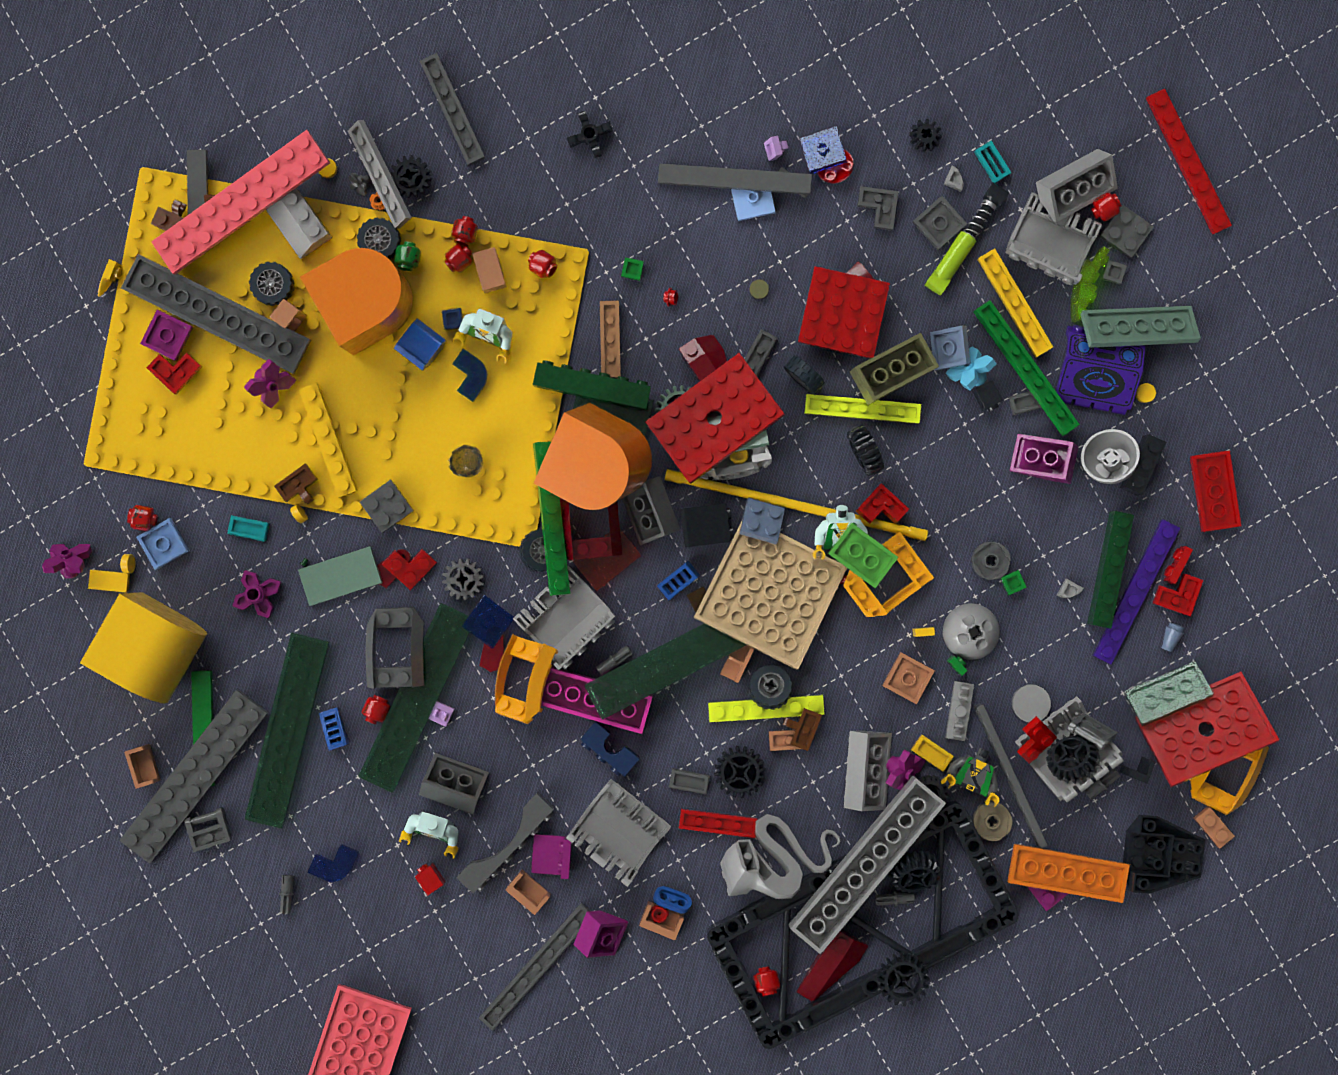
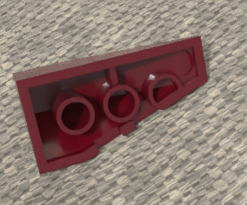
(703, 355)
(831, 964)

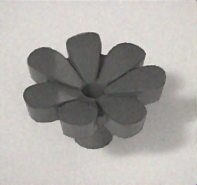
(359, 183)

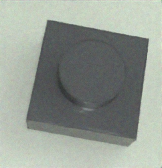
(1114, 272)

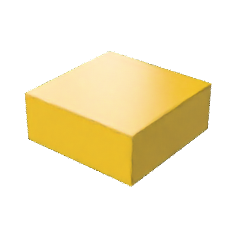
(927, 631)

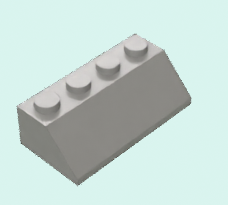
(1077, 184)
(298, 223)
(867, 770)

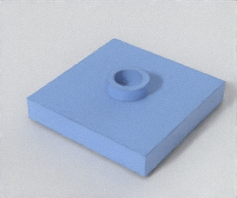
(752, 203)

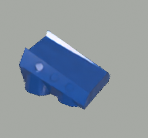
(420, 344)

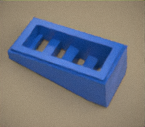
(692, 571)
(344, 739)

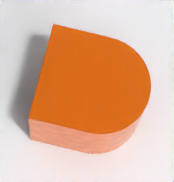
(360, 297)
(594, 459)

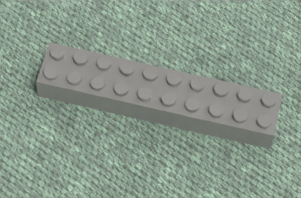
(866, 864)

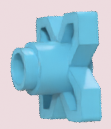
(973, 373)

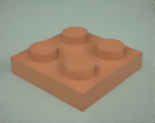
(908, 678)

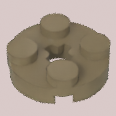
(999, 829)

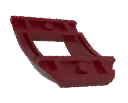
(592, 546)

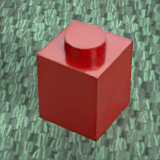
(429, 878)

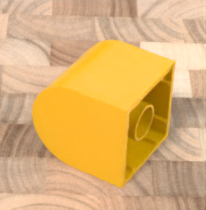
(144, 646)

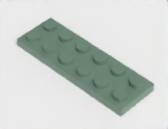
(1140, 326)

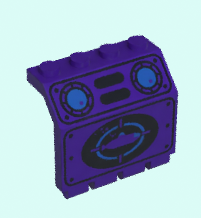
(1099, 373)

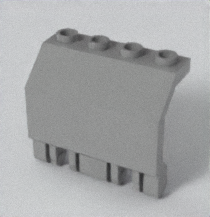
(1051, 244)
(567, 620)
(618, 830)

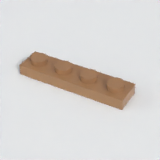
(610, 338)

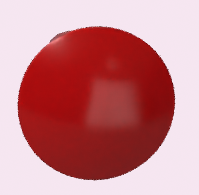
(838, 173)

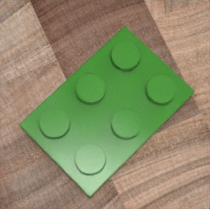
(863, 555)

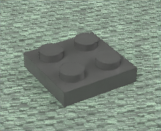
(939, 222)
(1126, 232)
(386, 506)

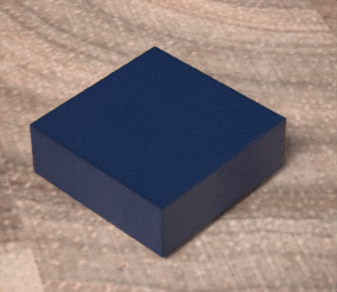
(452, 318)

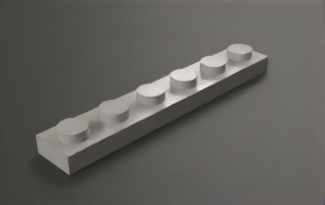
(379, 174)

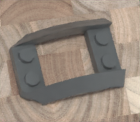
(395, 676)

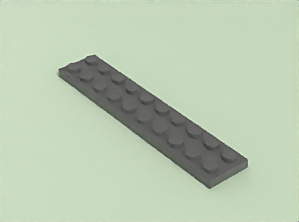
(215, 314)
(193, 776)

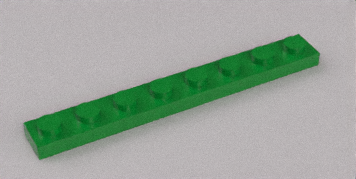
(1026, 368)
(552, 531)

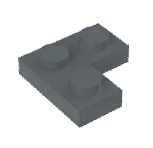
(883, 201)

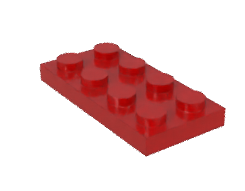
(1215, 491)

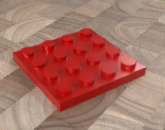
(843, 312)

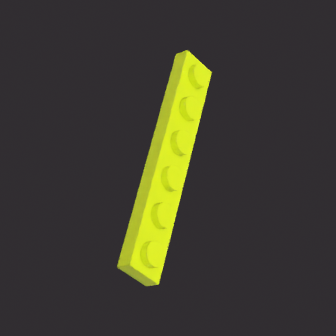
(859, 409)
(749, 710)

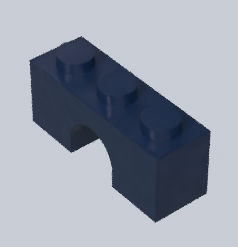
(620, 761)

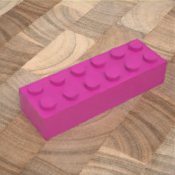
(567, 694)

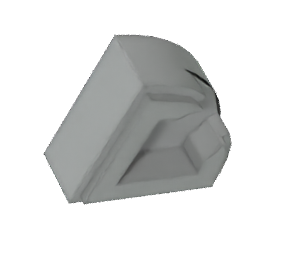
(954, 179)
(1069, 589)

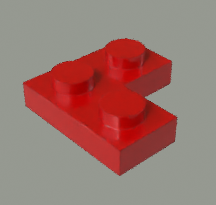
(174, 376)
(885, 501)
(409, 572)
(1181, 600)
(1040, 739)

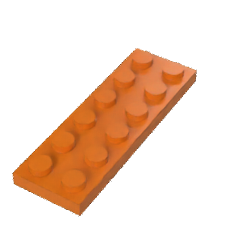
(1068, 873)

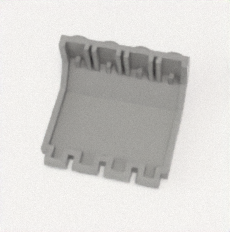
(1058, 723)

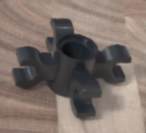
(574, 140)

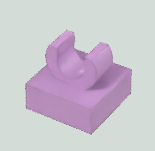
(774, 148)
(441, 713)

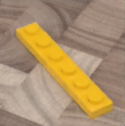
(1015, 302)
(327, 440)

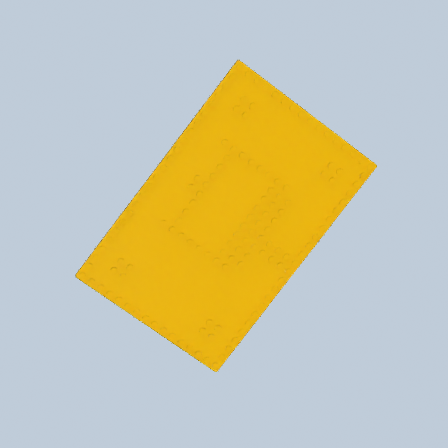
(382, 406)

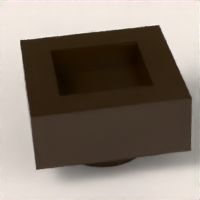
(696, 597)

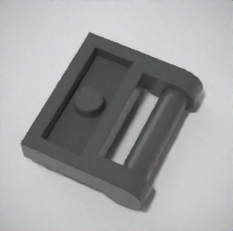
(1092, 730)
(211, 835)

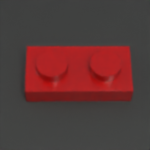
(1174, 570)

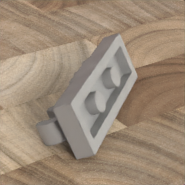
(959, 711)

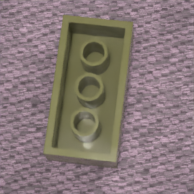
(894, 369)

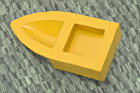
(111, 273)

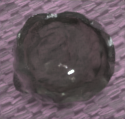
(466, 461)

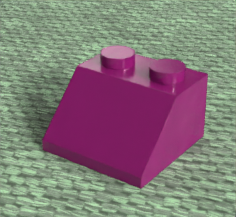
(600, 934)

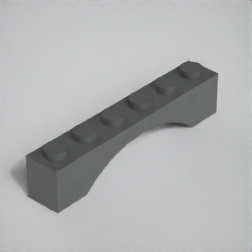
(478, 871)

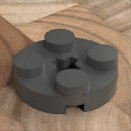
(1001, 561)

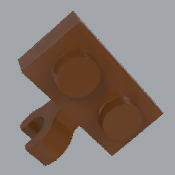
(164, 219)
(296, 484)
(804, 729)

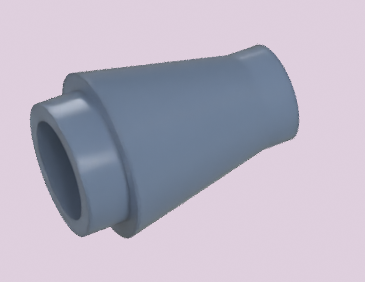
(1172, 635)

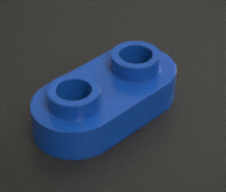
(672, 899)

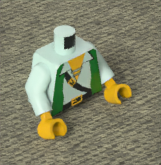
(487, 328)
(833, 527)
(433, 827)

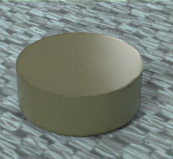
(759, 289)

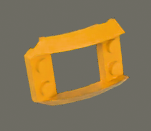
(910, 563)
(533, 652)
(1222, 800)

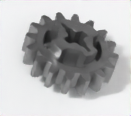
(455, 580)

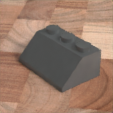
(651, 511)
(453, 783)

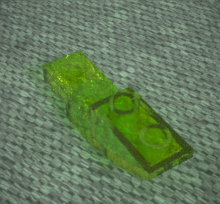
(1084, 291)

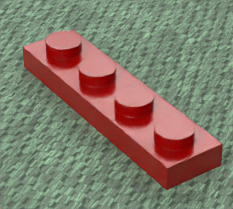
(717, 823)

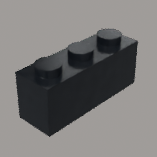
(1150, 452)

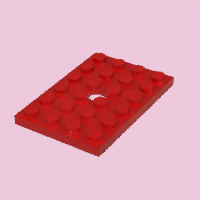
(744, 409)
(1238, 731)

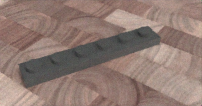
(452, 109)

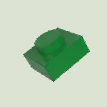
(632, 269)
(1013, 582)
(957, 664)

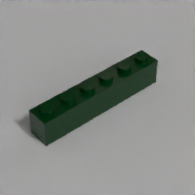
(592, 386)
(1110, 569)

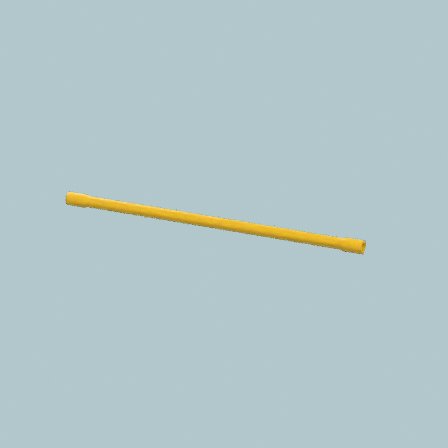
(678, 477)

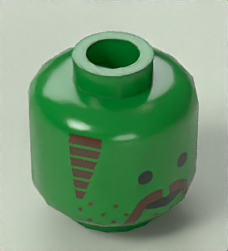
(407, 256)

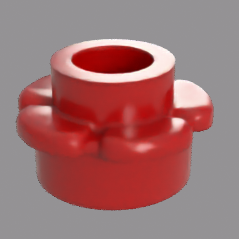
(670, 297)
(659, 918)

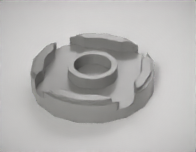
(1031, 702)

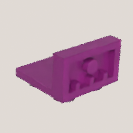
(551, 855)

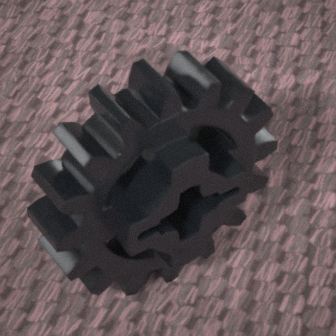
(418, 174)

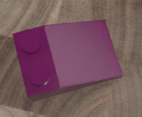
(1044, 458)

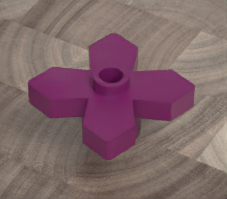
(268, 382)
(68, 561)
(252, 584)
(903, 768)

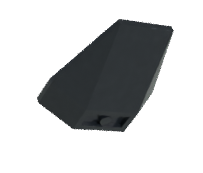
(1161, 854)

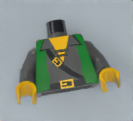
(974, 775)

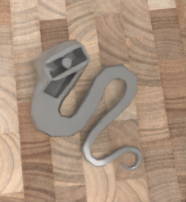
(747, 870)

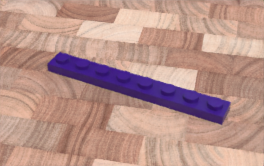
(1136, 591)

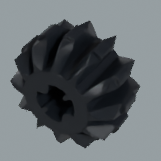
(928, 142)

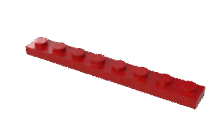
(1188, 161)

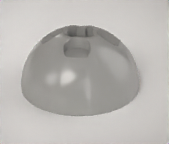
(1108, 448)
(961, 628)

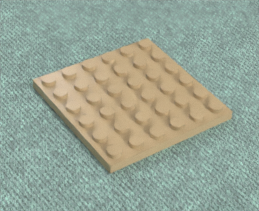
(771, 595)

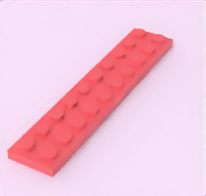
(240, 202)

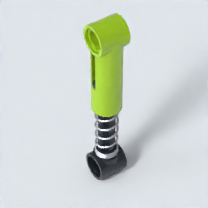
(965, 241)

